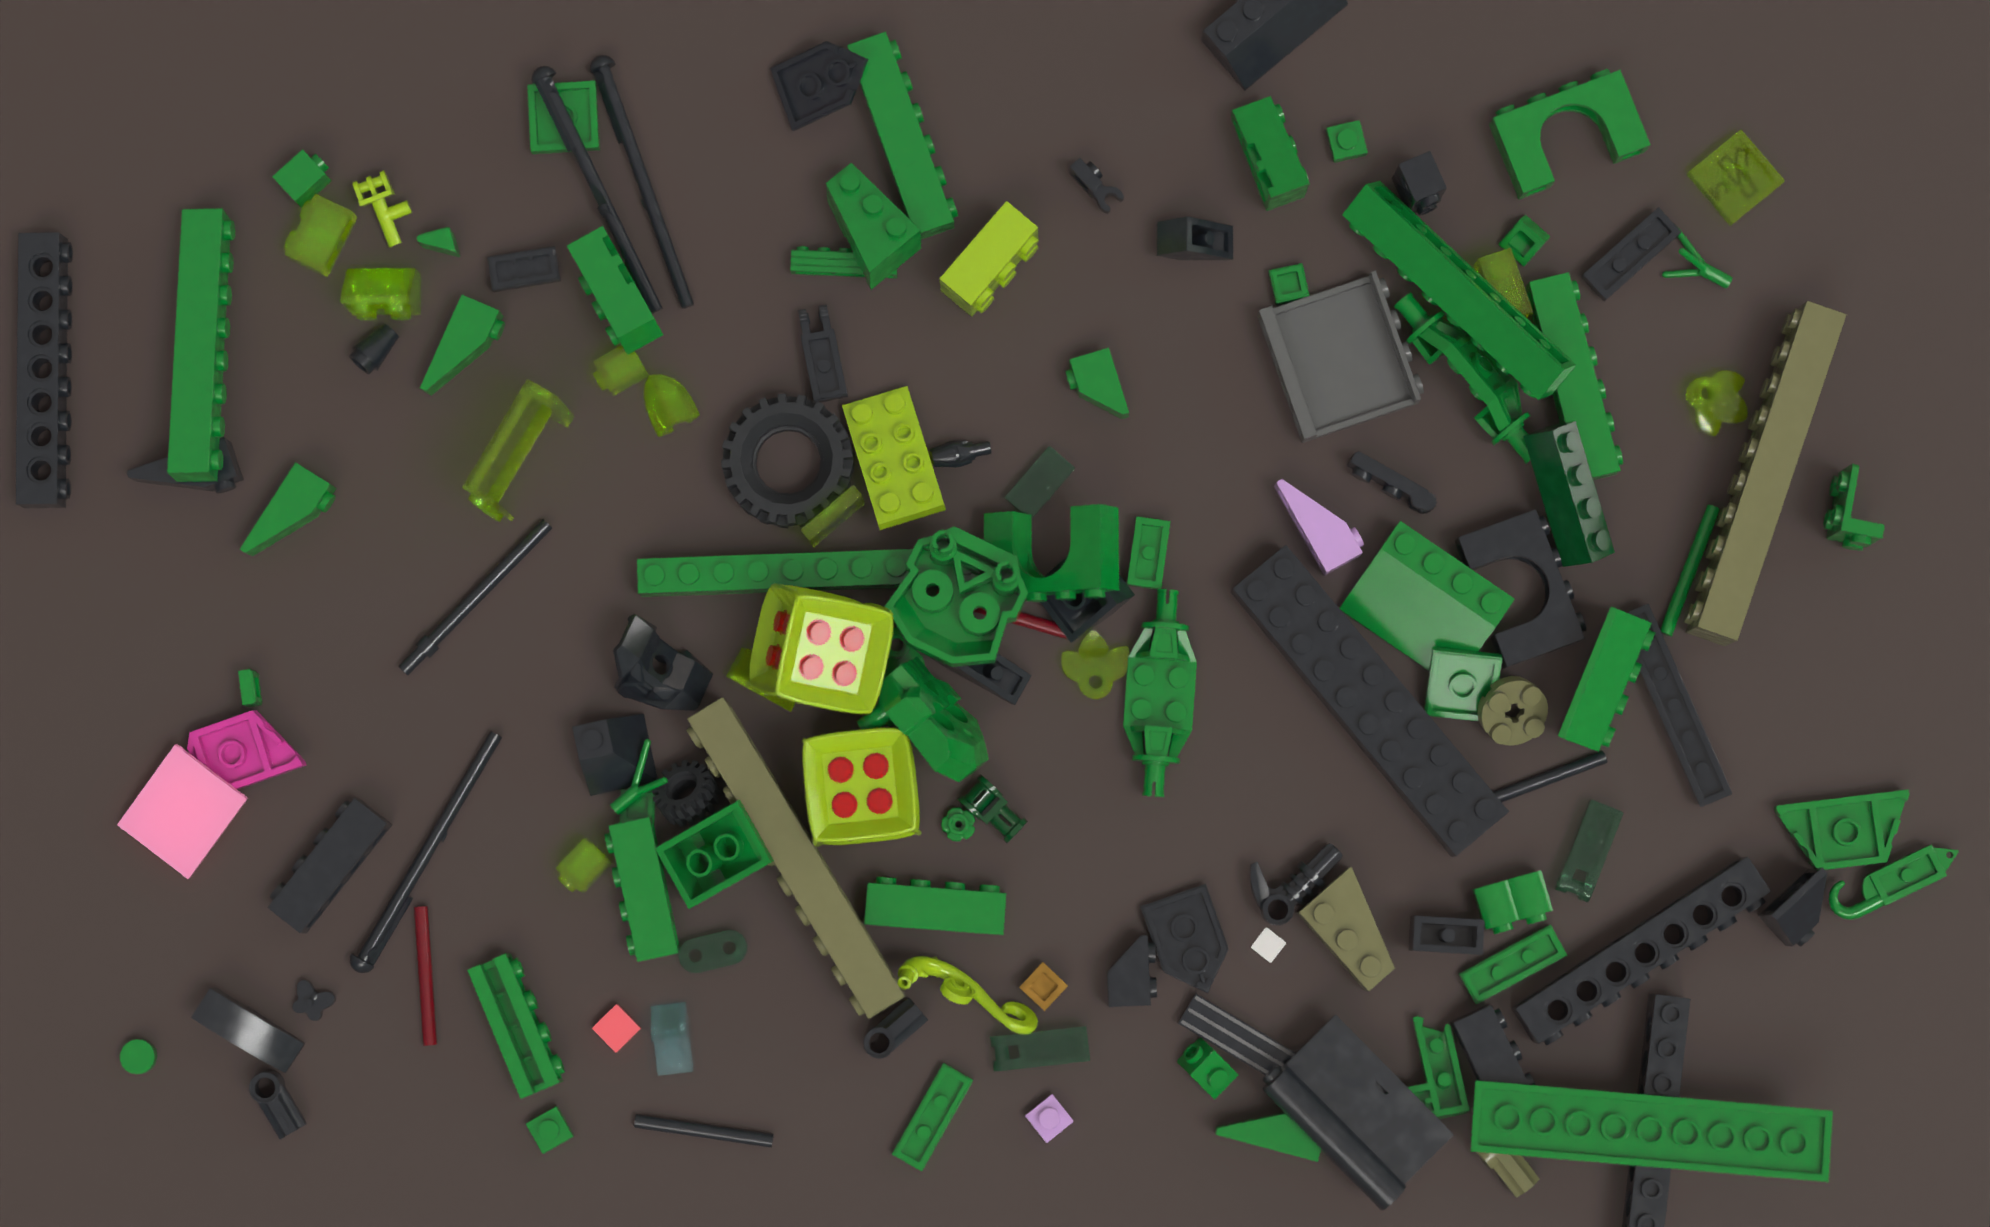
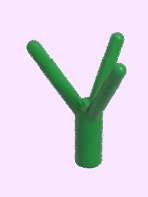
(1704, 269)
(635, 790)

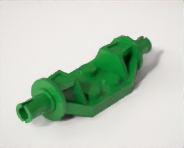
(1499, 391)
(1160, 693)

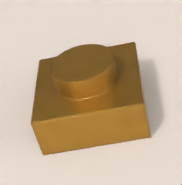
(1043, 986)

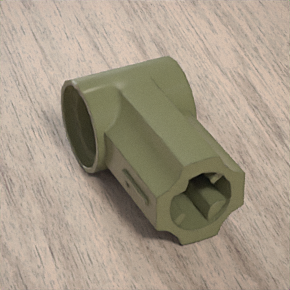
(1512, 1170)

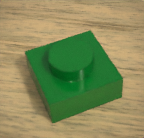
(1346, 141)
(550, 1129)

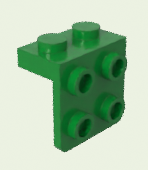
(1838, 521)

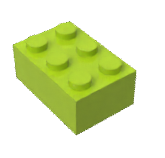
(990, 260)

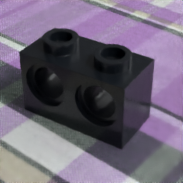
(1419, 183)

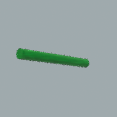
(1689, 570)

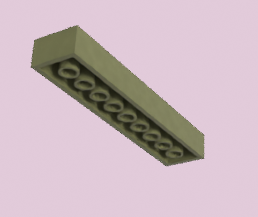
(1764, 474)
(797, 859)

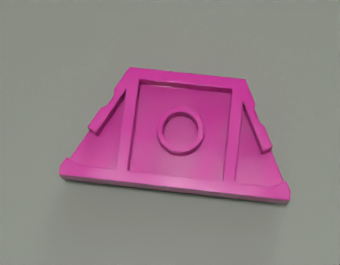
(244, 750)

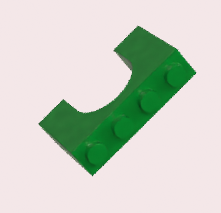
(1601, 99)
(1092, 557)

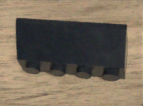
(1263, 32)

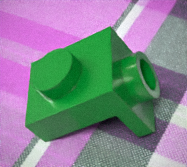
(1207, 1067)

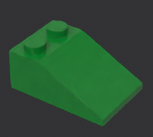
(714, 854)

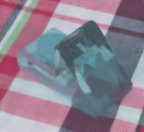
(671, 1038)

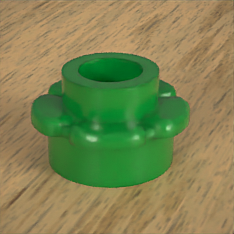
(967, 820)

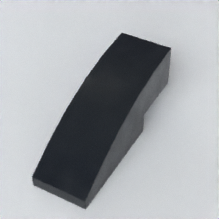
(248, 1029)

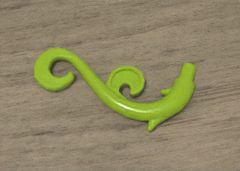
(962, 989)

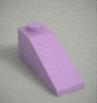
(1323, 532)

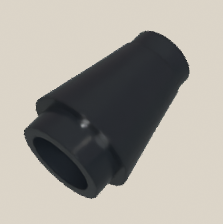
(373, 350)

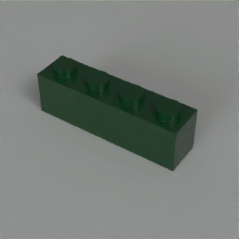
(1569, 494)

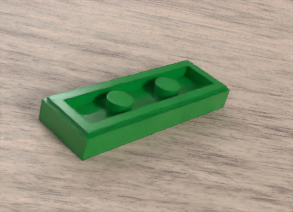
(1512, 964)
(932, 1117)

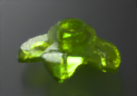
(1722, 401)
(1095, 660)

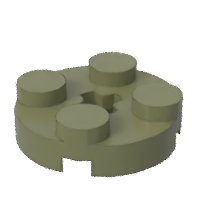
(1522, 727)

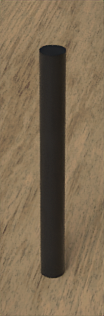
(1551, 776)
(703, 1130)

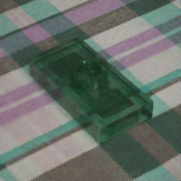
(1040, 482)

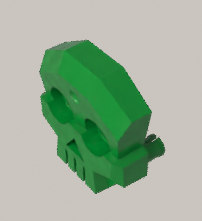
(945, 623)
(931, 718)

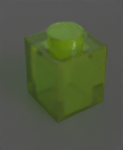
(619, 370)
(582, 866)

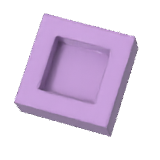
(1049, 1118)

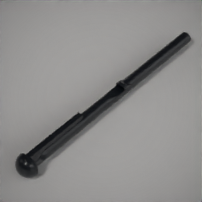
(601, 68)
(543, 80)
(401, 900)

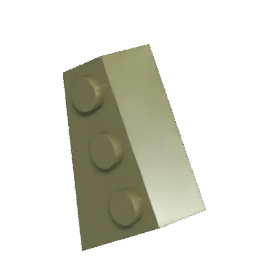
(1348, 929)

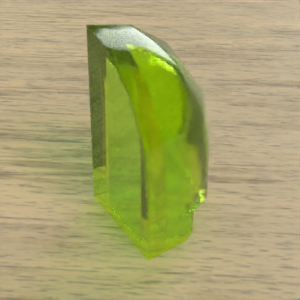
(667, 403)

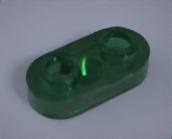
(713, 952)

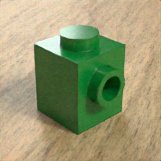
(303, 177)

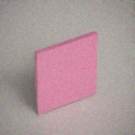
(182, 811)

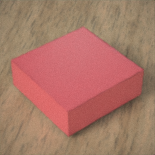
(617, 1028)

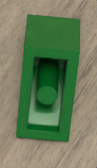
(1098, 382)

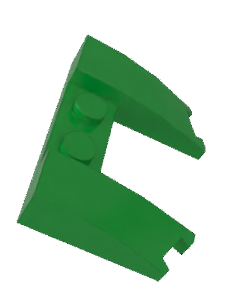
(1444, 1085)

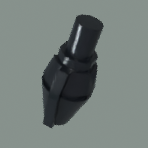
(958, 453)

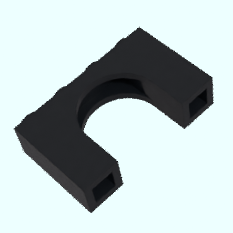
(1525, 540)

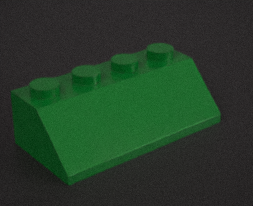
(1605, 680)

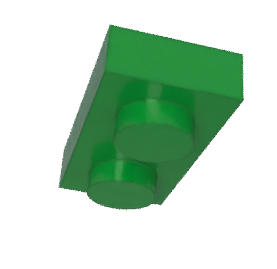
(1148, 553)

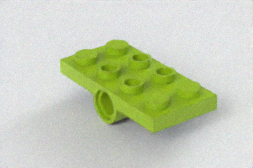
(893, 458)

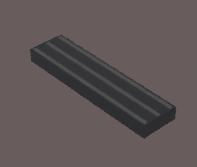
(1234, 1035)

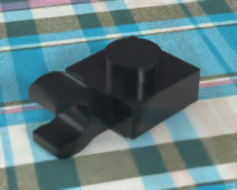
(1089, 178)

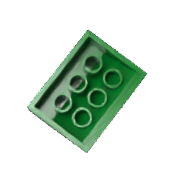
(1424, 598)

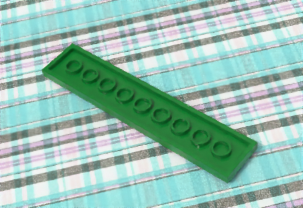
(1652, 1131)

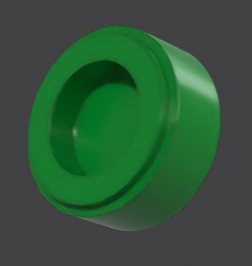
(138, 1056)

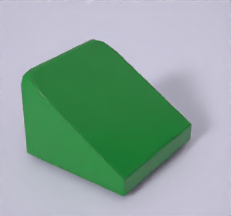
(1524, 240)
(441, 241)

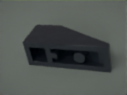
(227, 477)
(998, 678)

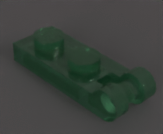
(1589, 849)
(1041, 1048)

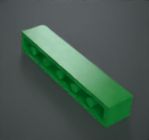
(902, 137)
(1580, 393)

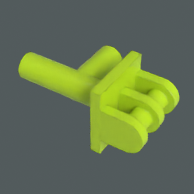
(383, 212)

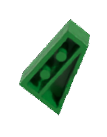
(1270, 153)
(872, 224)
(614, 291)

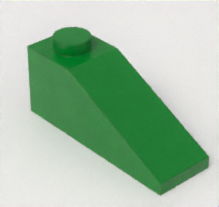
(464, 340)
(293, 506)
(1274, 1133)

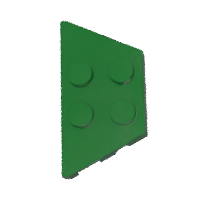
(1845, 829)

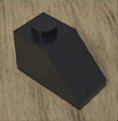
(1194, 239)

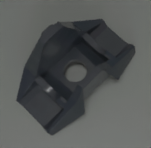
(680, 685)

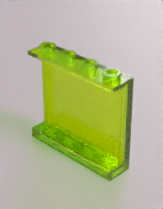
(511, 445)

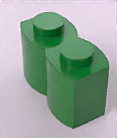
(1512, 901)

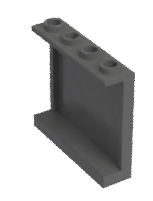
(1340, 357)

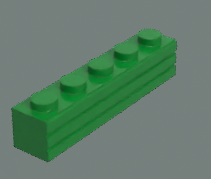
(827, 263)

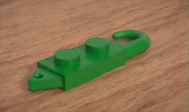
(1895, 881)

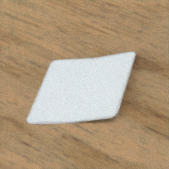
(1268, 945)

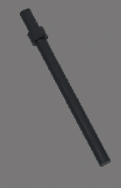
(429, 644)

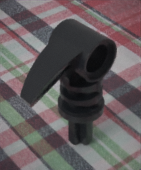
(1299, 886)

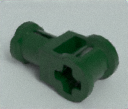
(990, 807)

